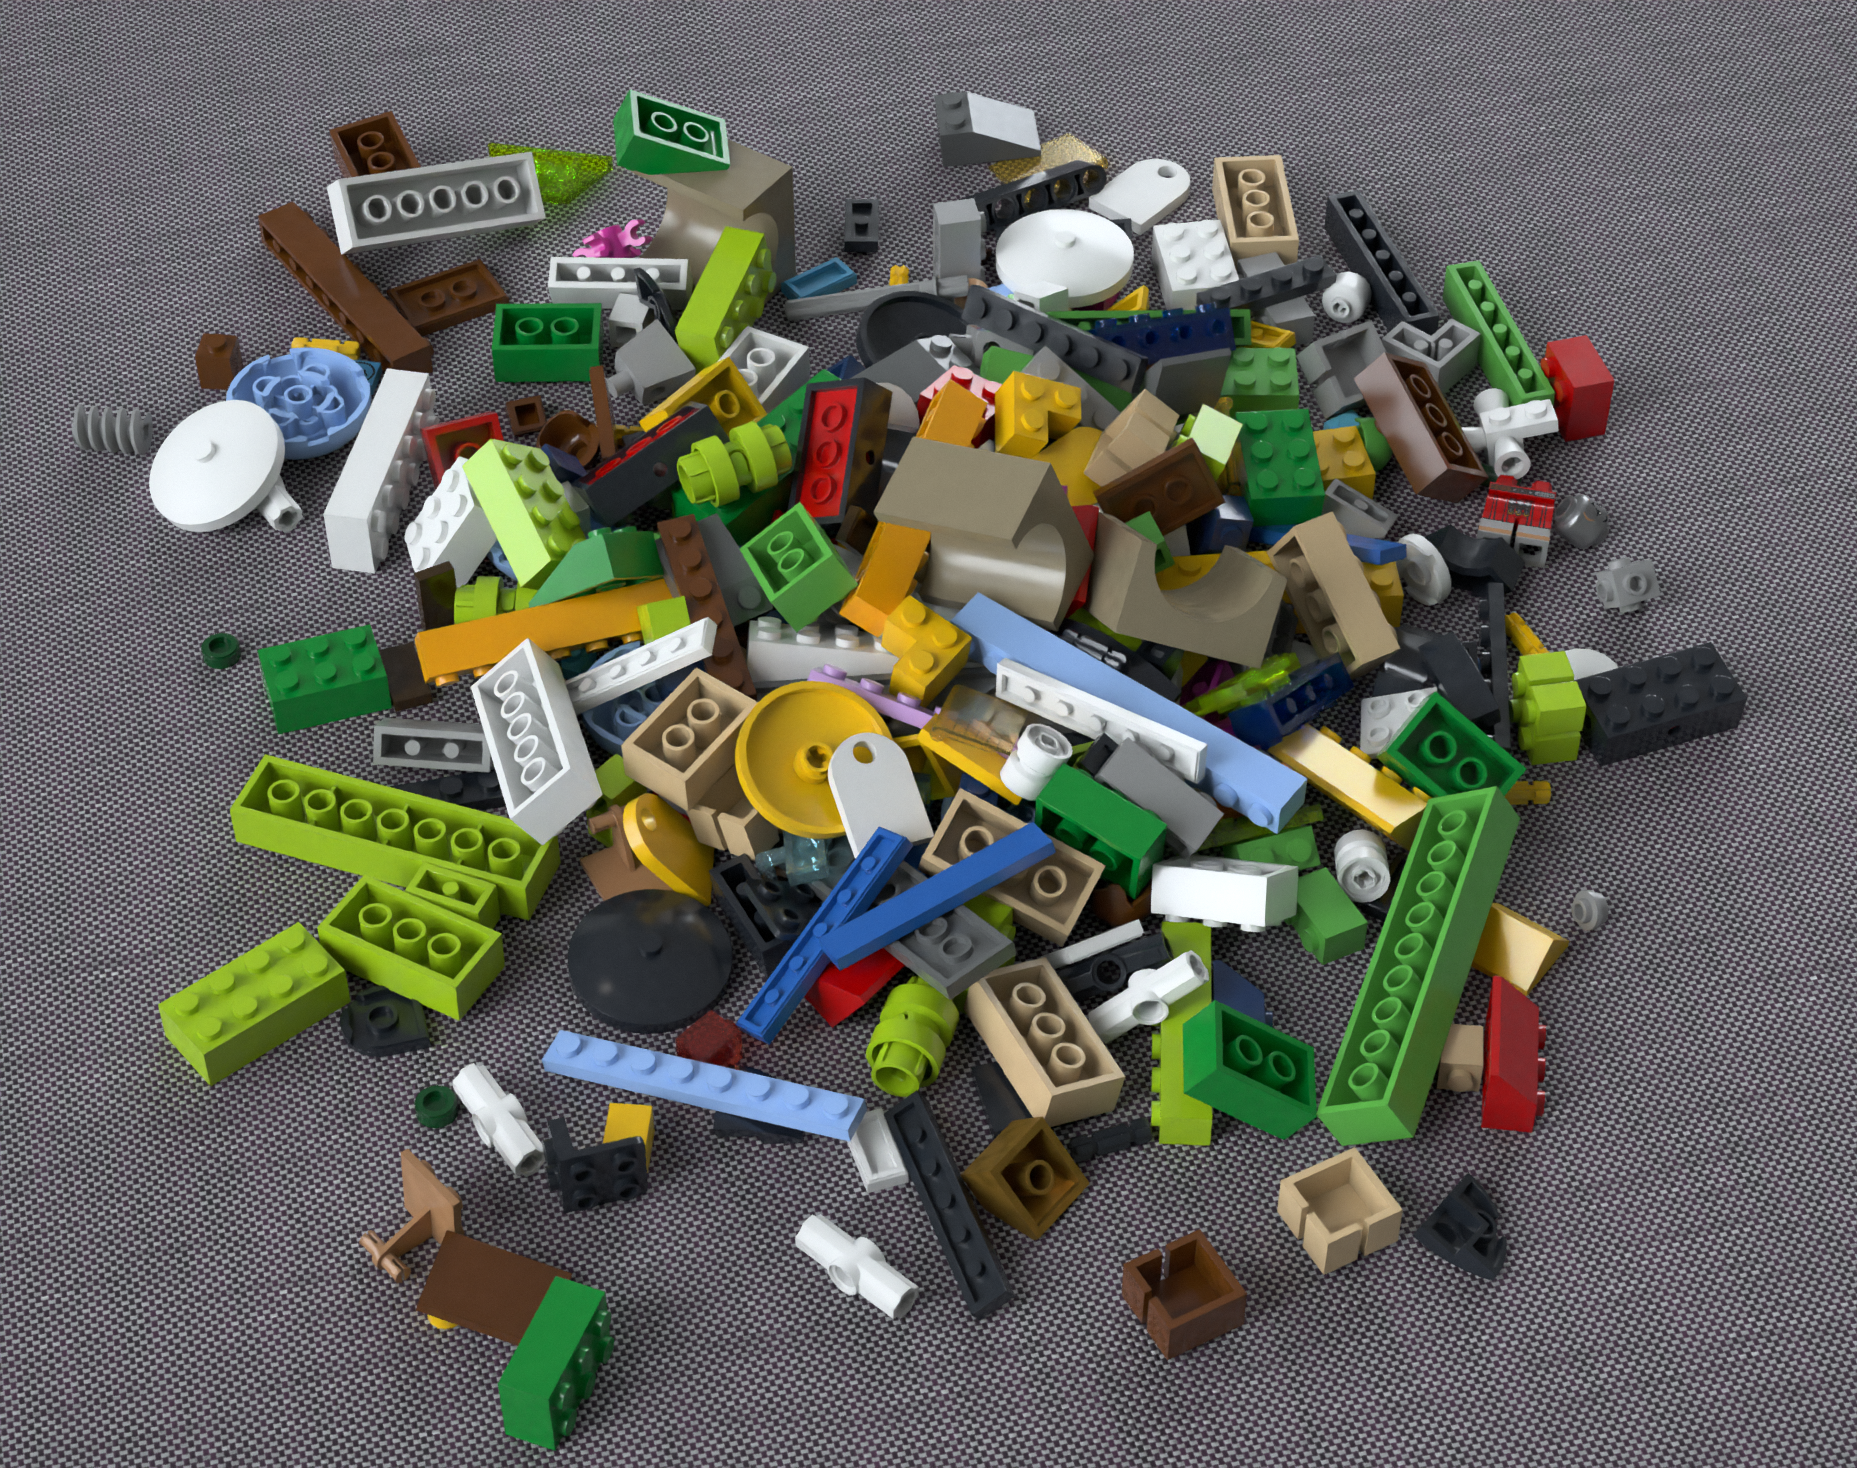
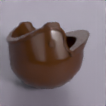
(573, 435)
(1116, 907)

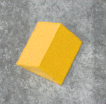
(1516, 948)

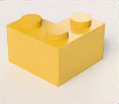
(1031, 412)
(927, 648)

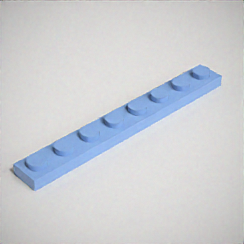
(705, 1085)

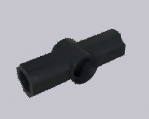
(1087, 978)

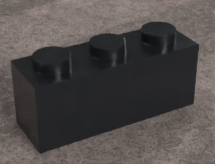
(729, 893)

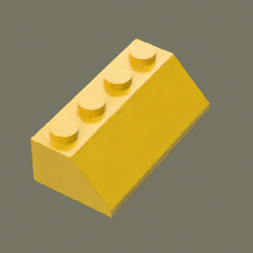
(1354, 783)

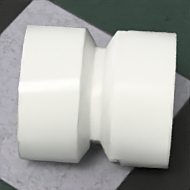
(1035, 761)
(1362, 865)

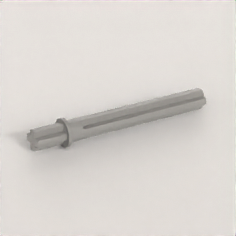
(861, 299)

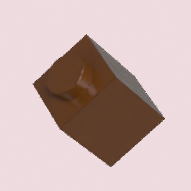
(218, 360)

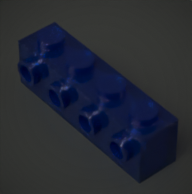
(1173, 334)
(1286, 708)

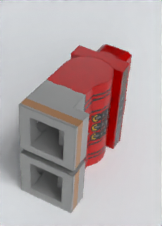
(1519, 510)

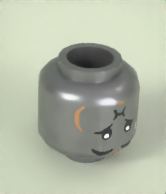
(1581, 521)

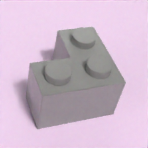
(1447, 353)

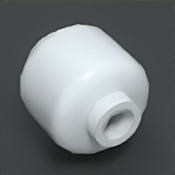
(1347, 297)

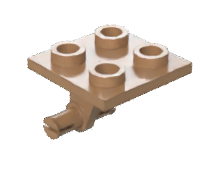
(617, 867)
(433, 1213)

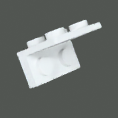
(1385, 715)

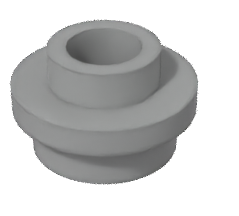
(1589, 909)

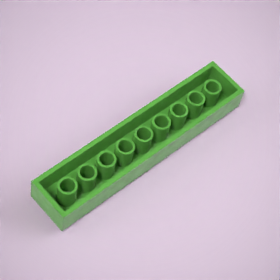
(1419, 968)

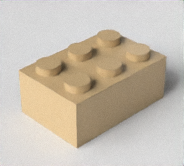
(688, 739)

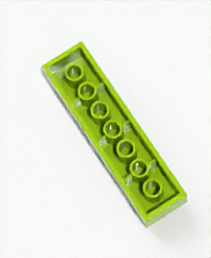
(388, 832)

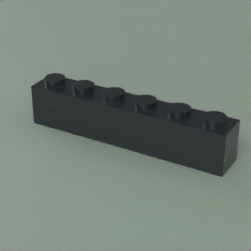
(1374, 256)

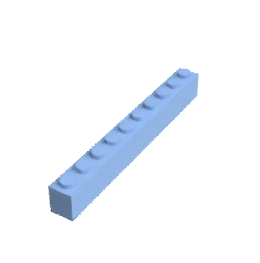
(1233, 771)

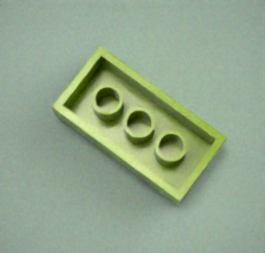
(726, 296)
(524, 508)
(412, 946)
(254, 1003)

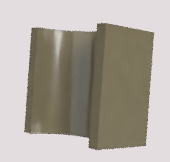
(748, 196)
(993, 526)
(1218, 616)

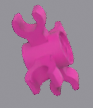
(614, 243)

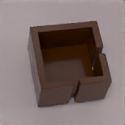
(1194, 1299)

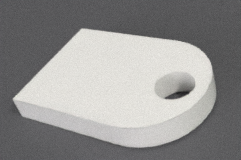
(1143, 193)
(877, 792)

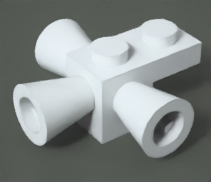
(1505, 427)

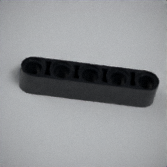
(1041, 192)

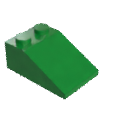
(668, 137)
(602, 564)

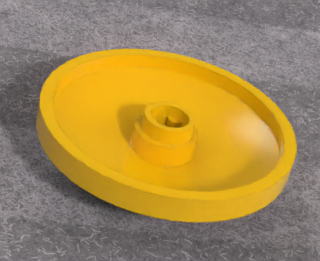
(788, 749)

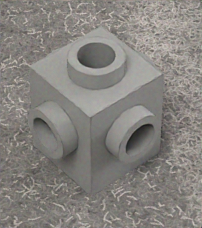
(1627, 584)

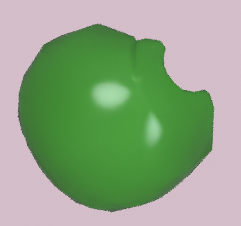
(1374, 442)

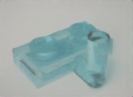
(804, 859)

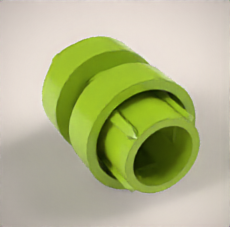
(718, 469)
(489, 599)
(911, 1038)

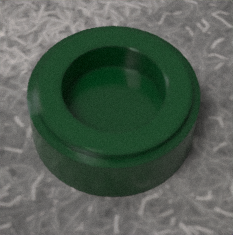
(221, 651)
(436, 1106)

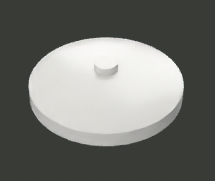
(1066, 250)
(217, 465)

